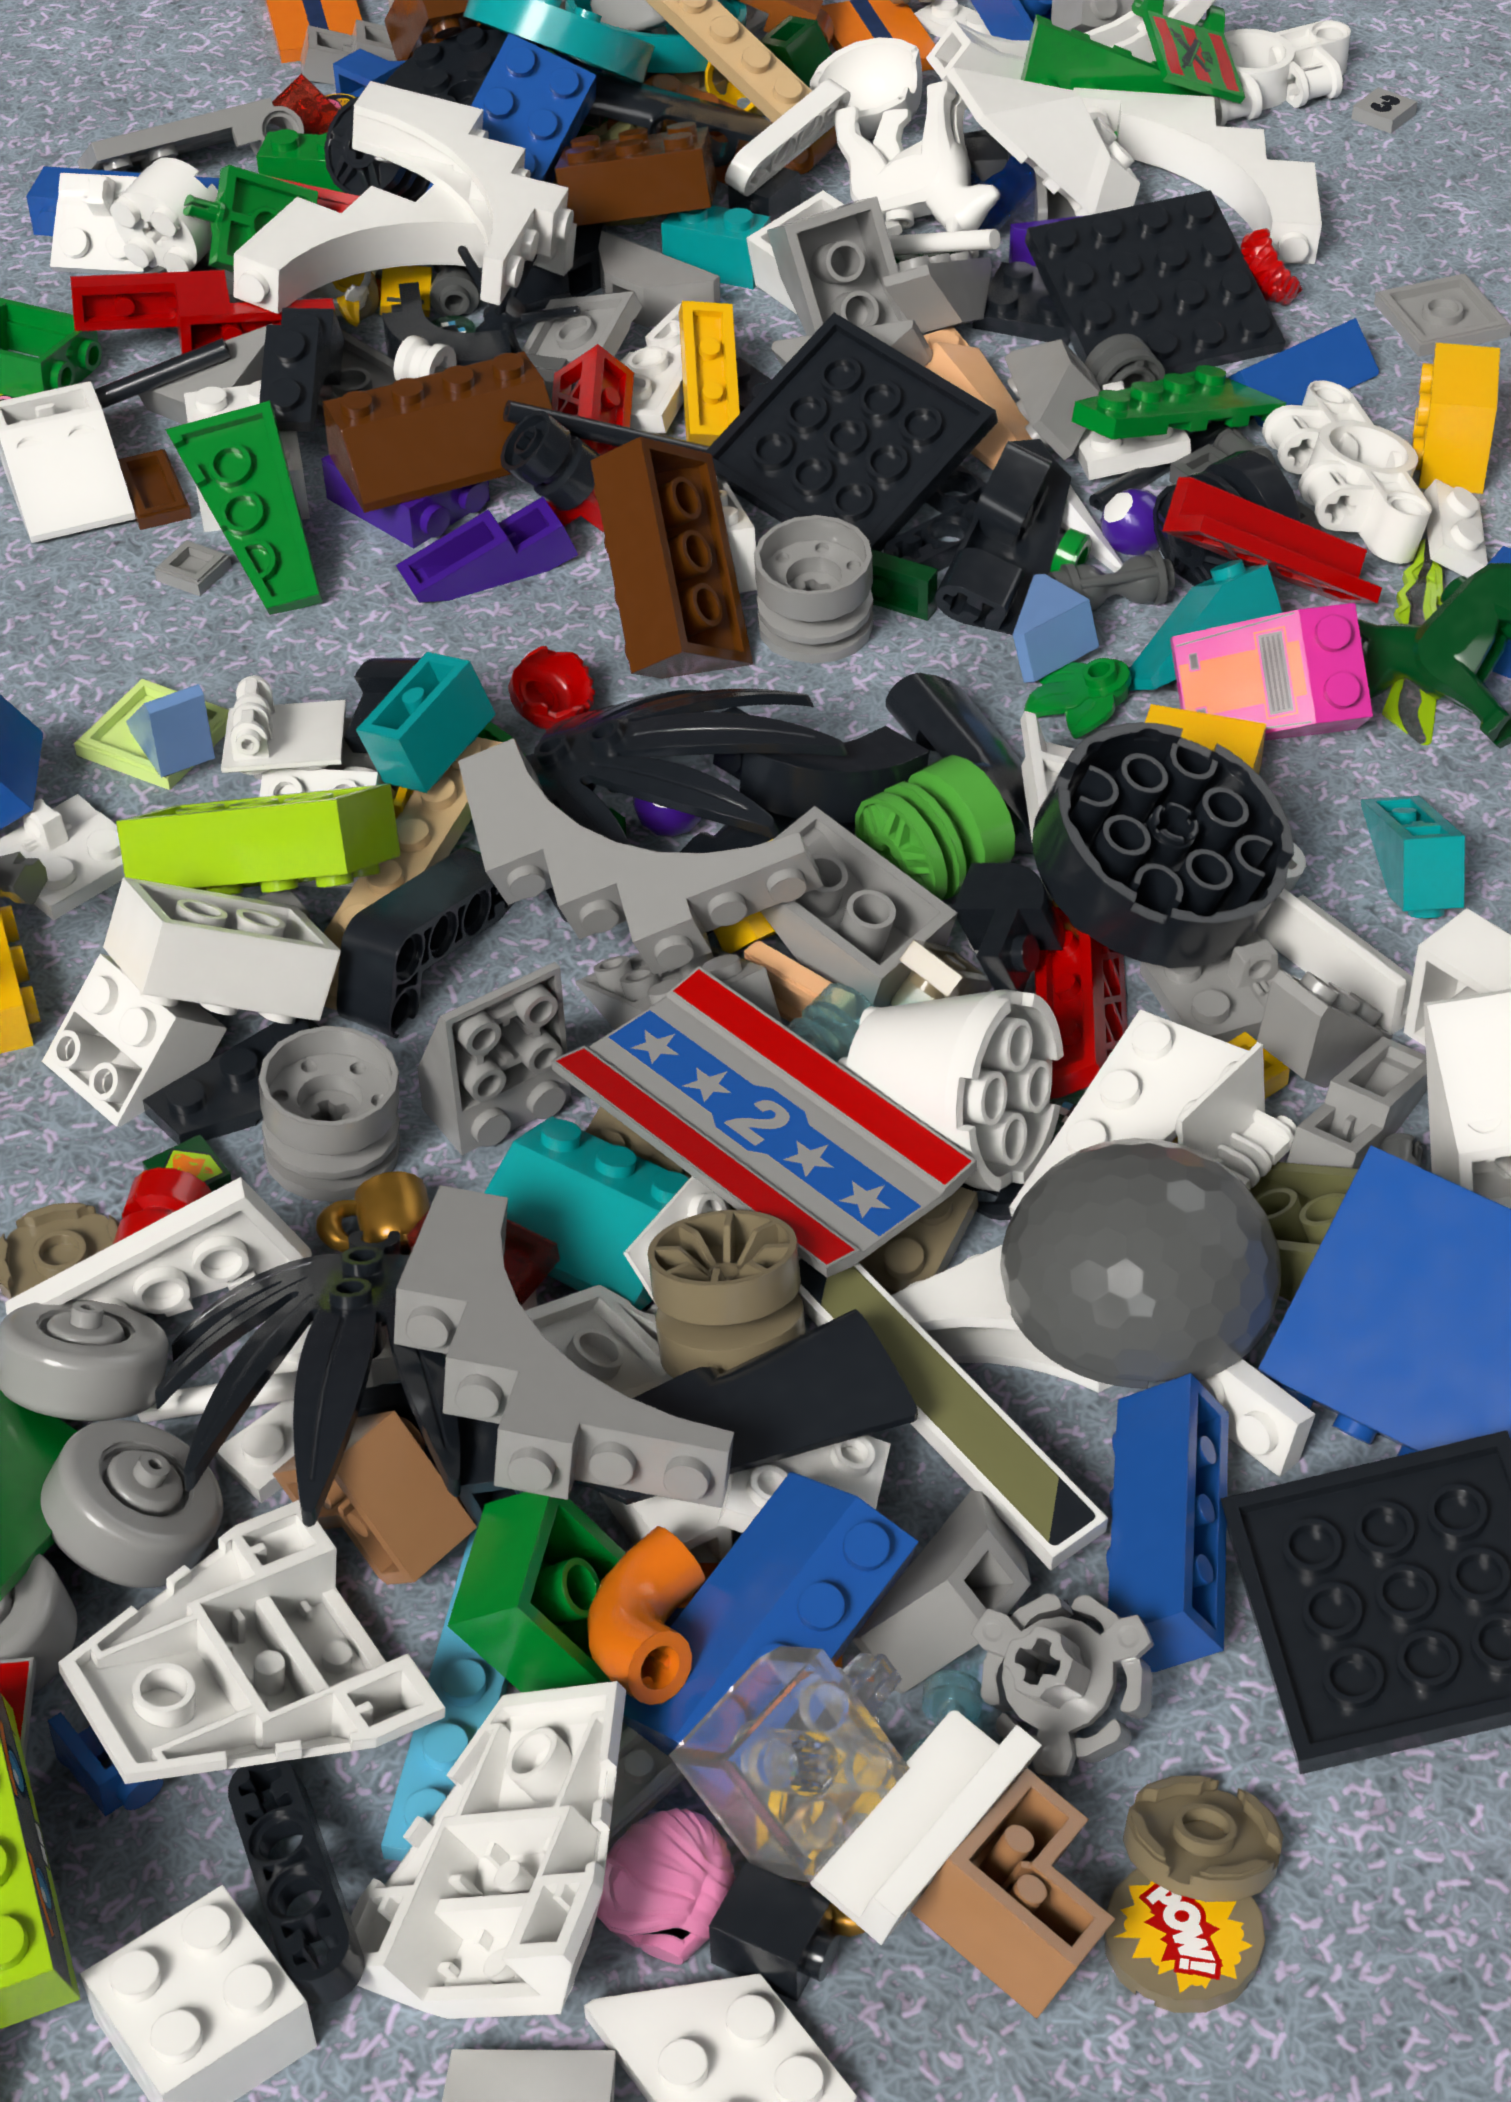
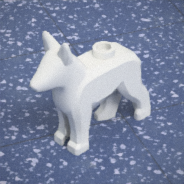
(924, 177)

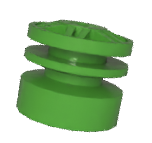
(939, 824)

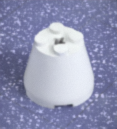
(969, 1072)

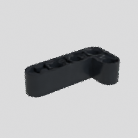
(409, 932)

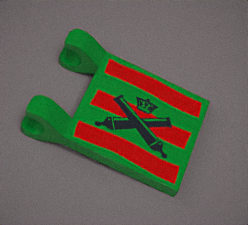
(1190, 53)

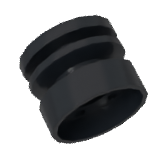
(357, 171)
(1241, 474)

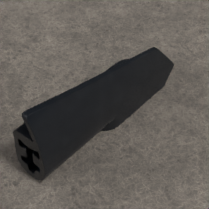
(650, 105)
(1007, 540)
(949, 722)
(791, 1398)

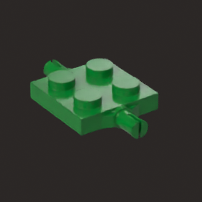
(241, 209)

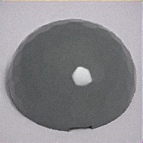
(1141, 1264)

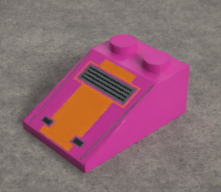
(1286, 670)

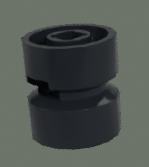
(550, 459)

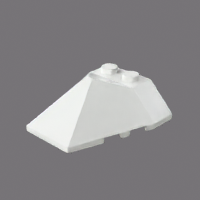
(1054, 136)
(244, 1663)
(508, 1869)

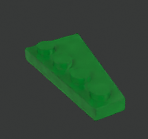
(1076, 61)
(1174, 402)
(250, 491)

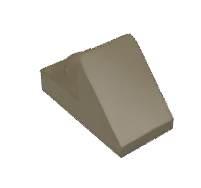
(937, 974)

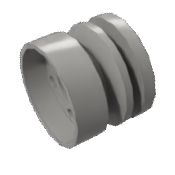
(814, 589)
(329, 1112)

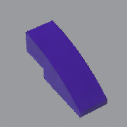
(488, 554)

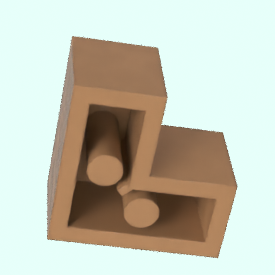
(390, 1499)
(1009, 1904)

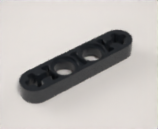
(292, 1875)

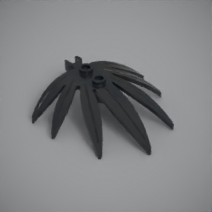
(617, 747)
(349, 1303)

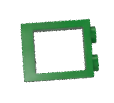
(63, 353)

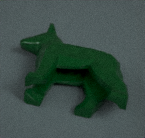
(1452, 649)

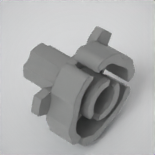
(1020, 1667)

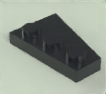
(220, 1093)

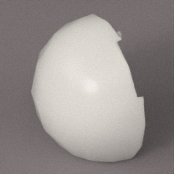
(878, 75)

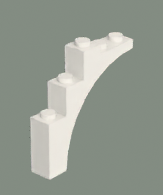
(993, 55)
(483, 175)

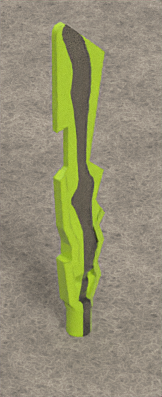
(1406, 703)

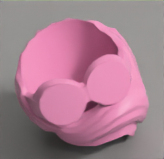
(663, 1877)

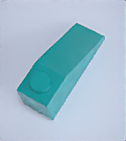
(1227, 598)
(1417, 854)

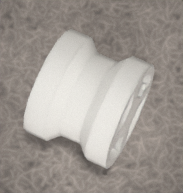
(418, 358)

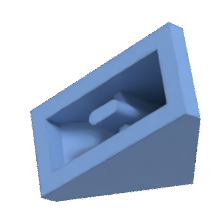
(1052, 628)
(174, 731)

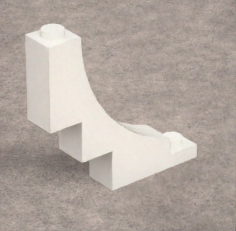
(1230, 161)
(379, 230)

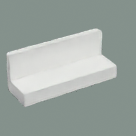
(1337, 956)
(922, 1822)

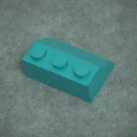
(586, 1200)

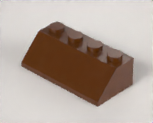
(429, 430)
(670, 559)

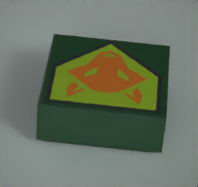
(194, 1158)

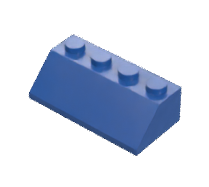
(794, 1578)

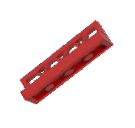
(601, 395)
(1264, 537)
(1089, 1002)

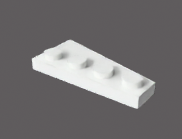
(1140, 1089)

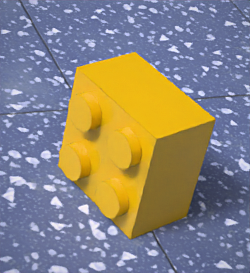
(1456, 415)

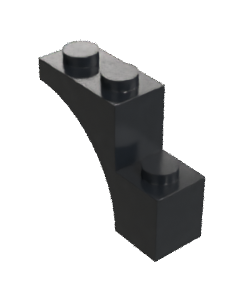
(297, 363)

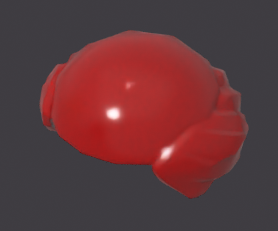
(1269, 272)
(551, 687)

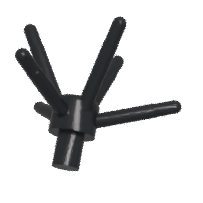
(511, 311)

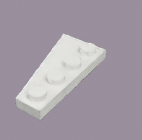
(657, 377)
(179, 1257)

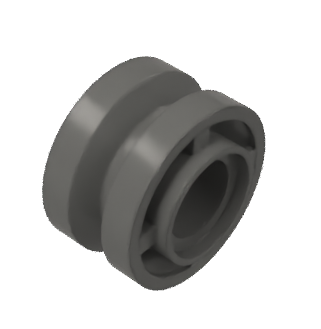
(1124, 359)

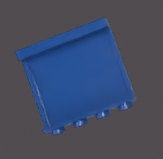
(1404, 1312)

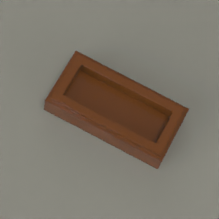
(154, 489)

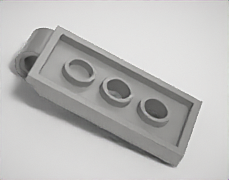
(240, 123)

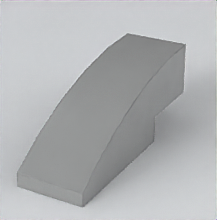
(326, 47)
(1362, 1106)

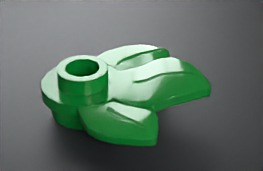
(1082, 693)

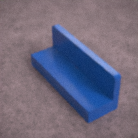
(1332, 356)

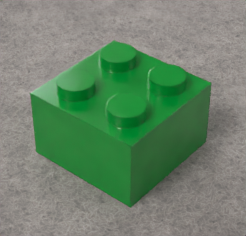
(532, 1591)

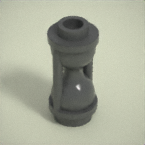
(453, 291)
(1140, 580)

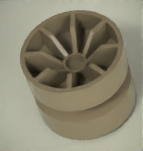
(724, 1289)

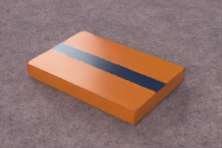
(292, 17)
(877, 18)

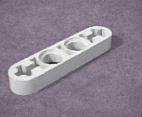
(786, 137)

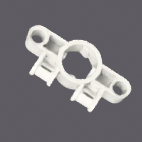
(1285, 67)
(1351, 470)

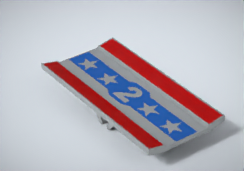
(769, 1121)

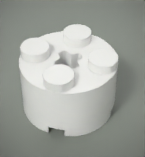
(153, 219)

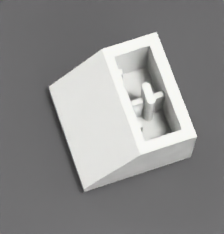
(126, 1048)

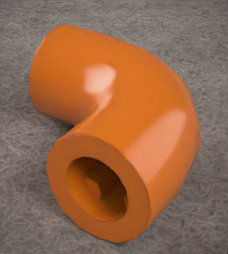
(630, 1617)

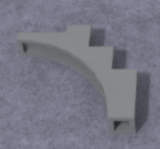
(602, 883)
(503, 1371)

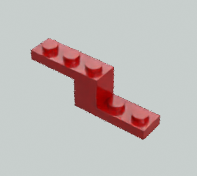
(186, 300)

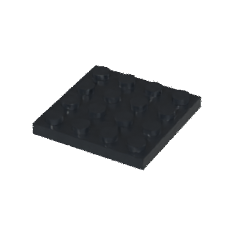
(1156, 274)
(850, 434)
(1384, 1599)

